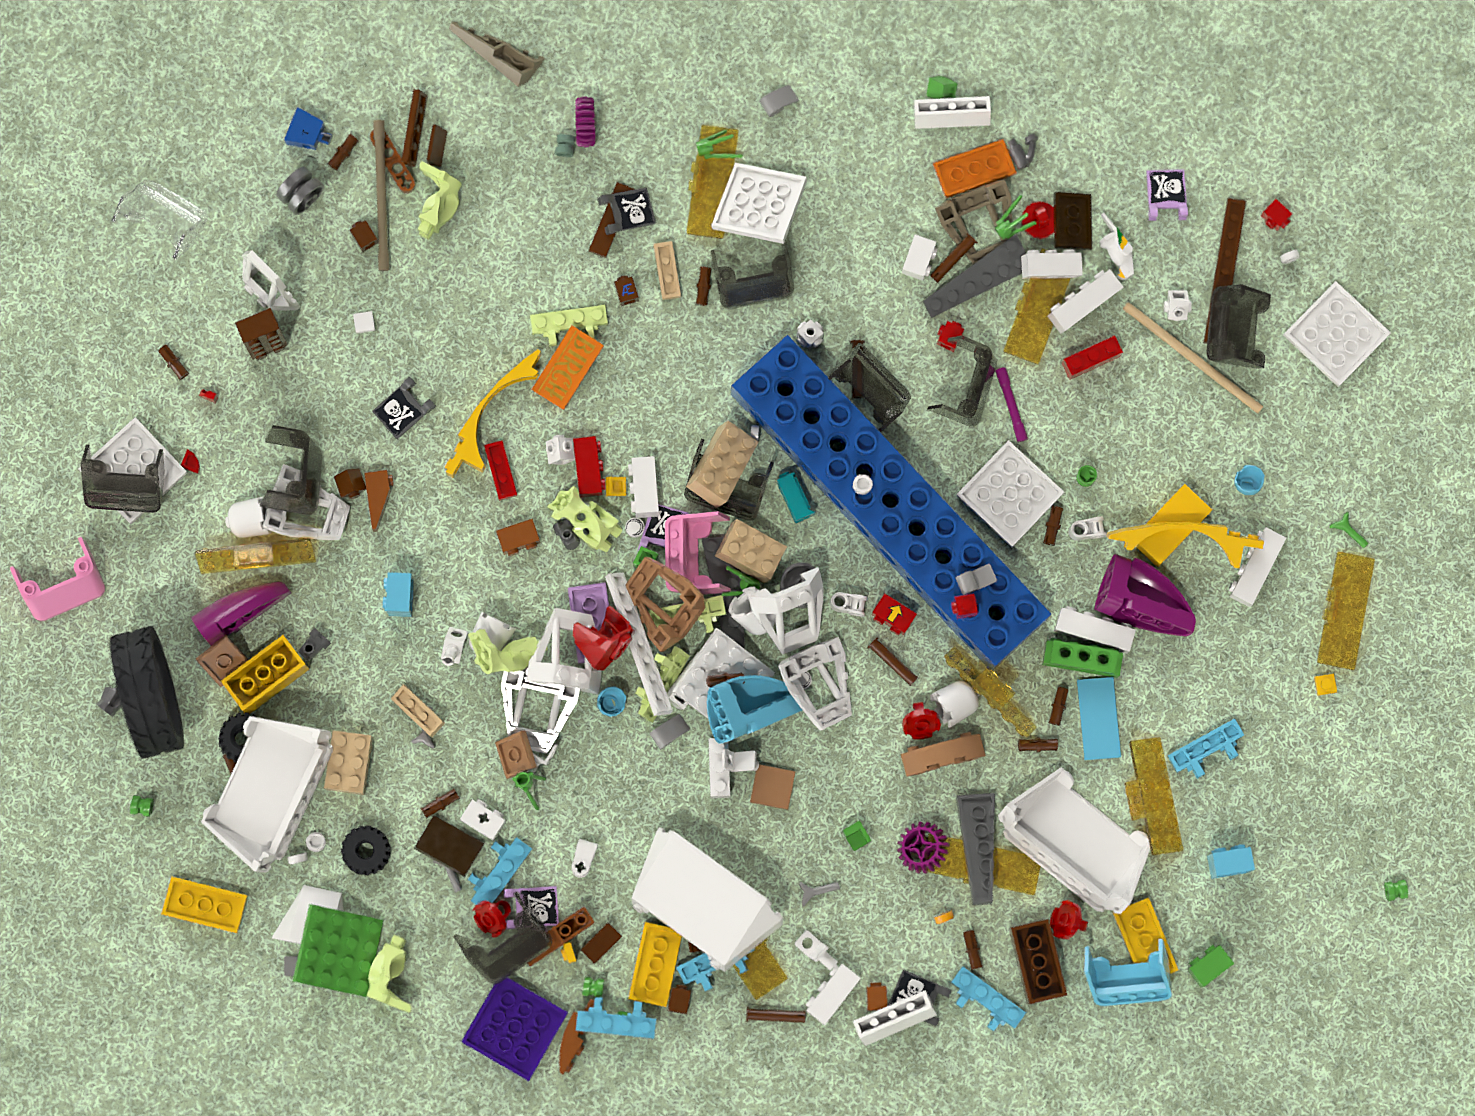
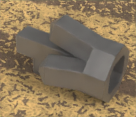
(110, 701)

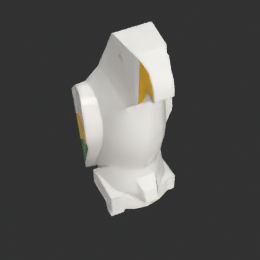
(1119, 250)

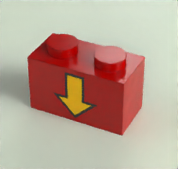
(893, 614)

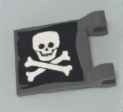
(630, 210)
(402, 410)
(911, 984)

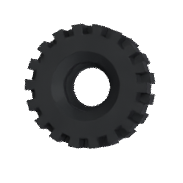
(228, 733)
(380, 854)

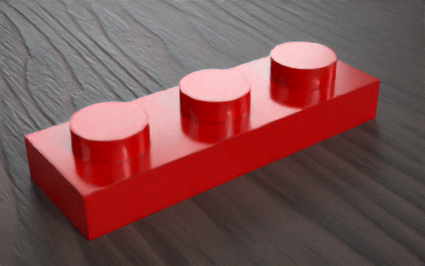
(500, 470)

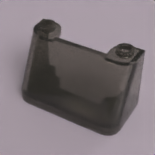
(1234, 325)

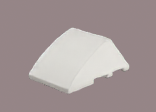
(293, 923)

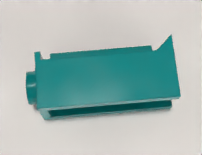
(794, 497)

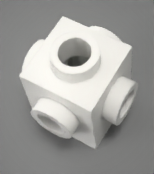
(1177, 305)
(810, 340)
(560, 450)

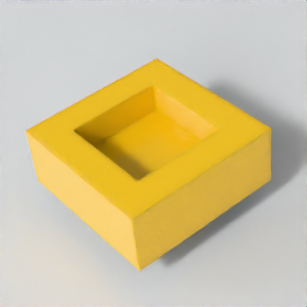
(615, 486)
(1325, 684)
(568, 953)

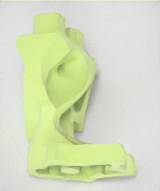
(440, 206)
(570, 505)
(512, 657)
(385, 967)

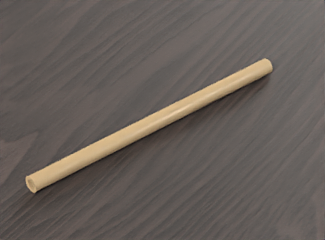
(1192, 357)

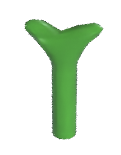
(1345, 526)

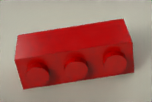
(1092, 357)
(588, 466)

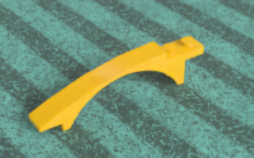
(468, 449)
(1230, 542)

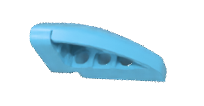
(747, 707)

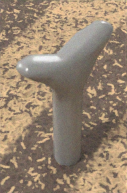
(424, 738)
(453, 878)
(811, 892)

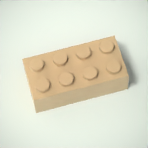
(722, 464)

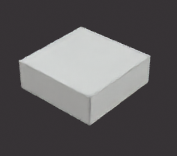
(364, 322)

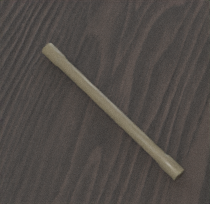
(379, 136)

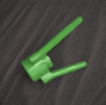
(704, 146)
(1005, 229)
(744, 583)
(525, 782)

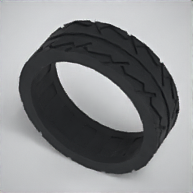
(146, 692)

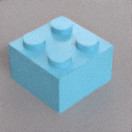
(399, 594)
(1230, 862)

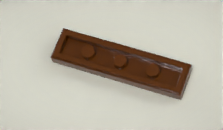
(414, 128)
(601, 242)

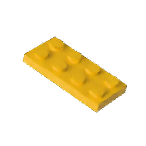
(204, 905)
(1142, 932)
(655, 965)

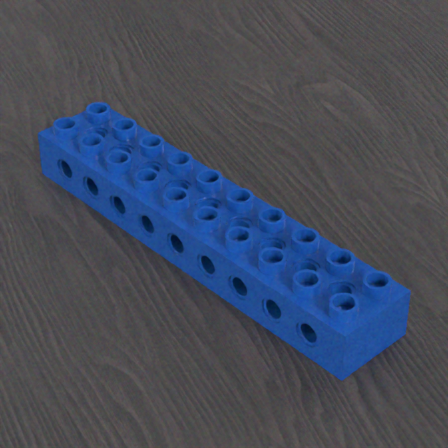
(891, 477)

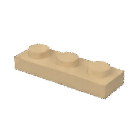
(667, 270)
(417, 710)

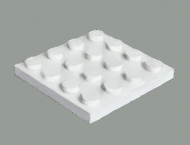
(759, 203)
(1336, 334)
(132, 452)
(1010, 493)
(717, 656)

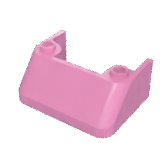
(682, 548)
(65, 595)

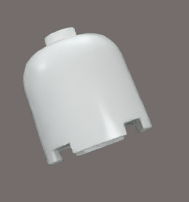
(246, 518)
(742, 613)
(495, 629)
(955, 702)

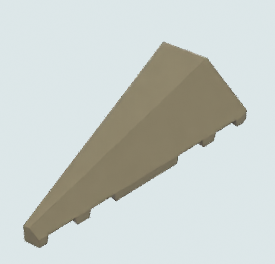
(509, 61)

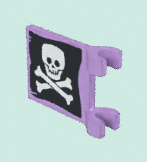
(1166, 191)
(655, 527)
(543, 901)

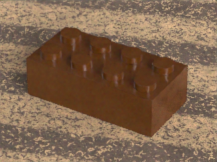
(261, 334)
(1037, 962)

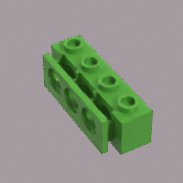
(1053, 658)

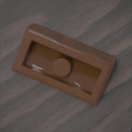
(436, 146)
(601, 943)

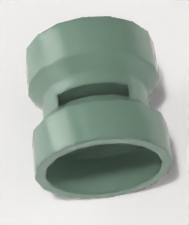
(565, 145)

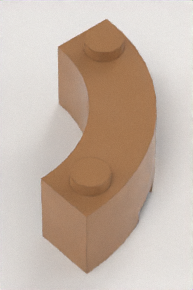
(942, 754)

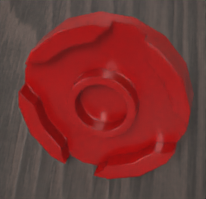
(1043, 215)
(921, 722)
(490, 918)
(1067, 920)

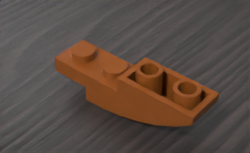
(566, 931)
(571, 1043)

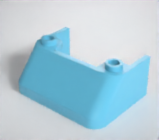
(1129, 982)

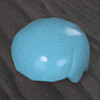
(1249, 474)
(605, 703)

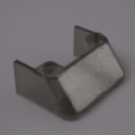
(754, 289)
(873, 383)
(972, 408)
(122, 490)
(300, 495)
(745, 497)
(513, 953)

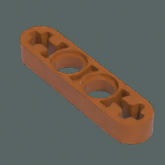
(393, 160)

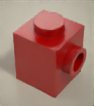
(1276, 215)
(951, 329)
(964, 606)

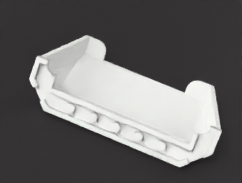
(269, 790)
(1076, 842)
(702, 901)

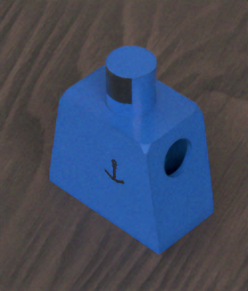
(306, 131)

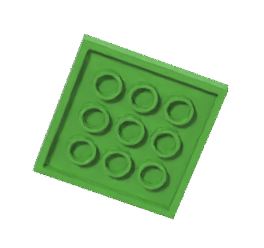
(337, 950)

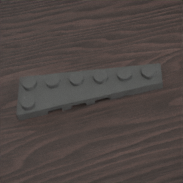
(984, 275)
(720, 575)
(977, 831)

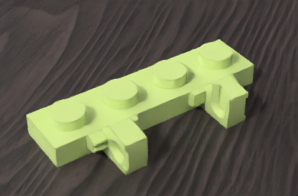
(554, 322)
(713, 608)
(670, 670)

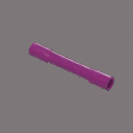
(1005, 384)

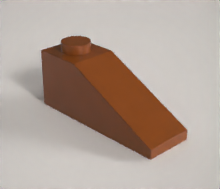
(378, 493)

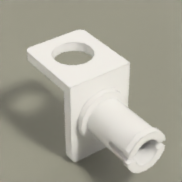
(453, 646)
(539, 760)
(740, 761)
(816, 951)

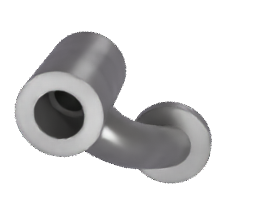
(1018, 155)

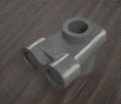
(565, 532)
(315, 640)

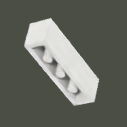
(952, 112)
(1085, 301)
(1257, 567)
(1094, 630)
(894, 1018)

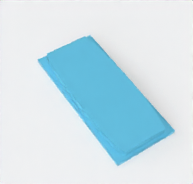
(1098, 718)

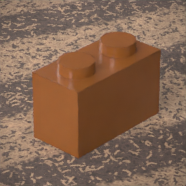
(518, 537)

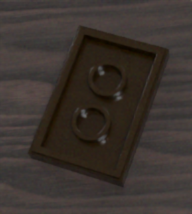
(1072, 221)
(449, 846)

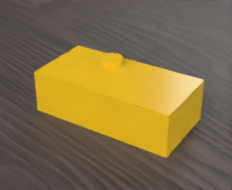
(1181, 507)
(265, 675)

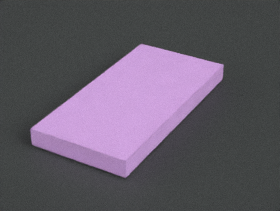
(590, 600)

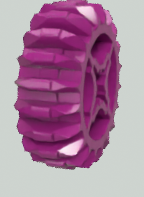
(585, 121)
(924, 855)

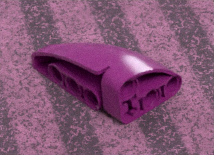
(1143, 598)
(217, 616)

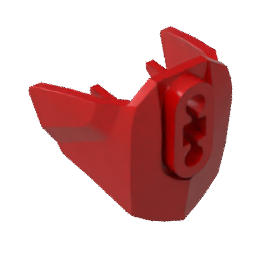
(608, 643)

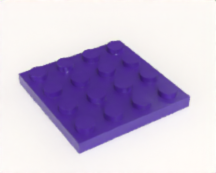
(514, 1027)

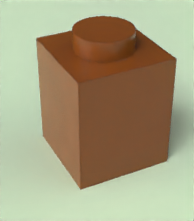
(876, 996)

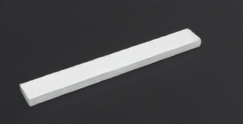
(640, 646)

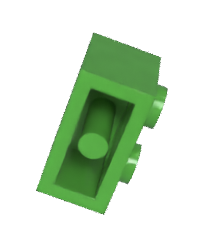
(1210, 965)

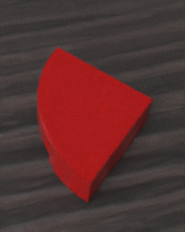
(209, 395)
(190, 462)

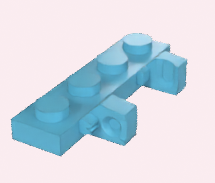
(1219, 739)
(510, 860)
(700, 970)
(975, 989)
(632, 1025)

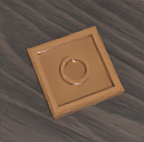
(221, 659)
(515, 754)
(772, 787)

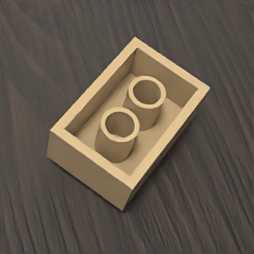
(750, 551)
(348, 762)

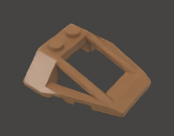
(677, 627)

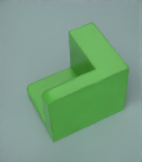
(941, 88)
(642, 553)
(856, 835)

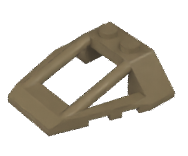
(968, 202)

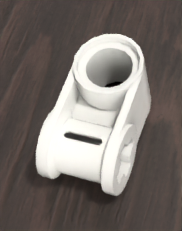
(1091, 529)
(850, 604)
(585, 855)

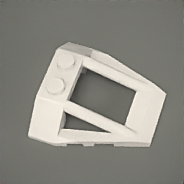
(251, 266)
(334, 523)
(808, 592)
(815, 656)
(559, 674)
(538, 740)

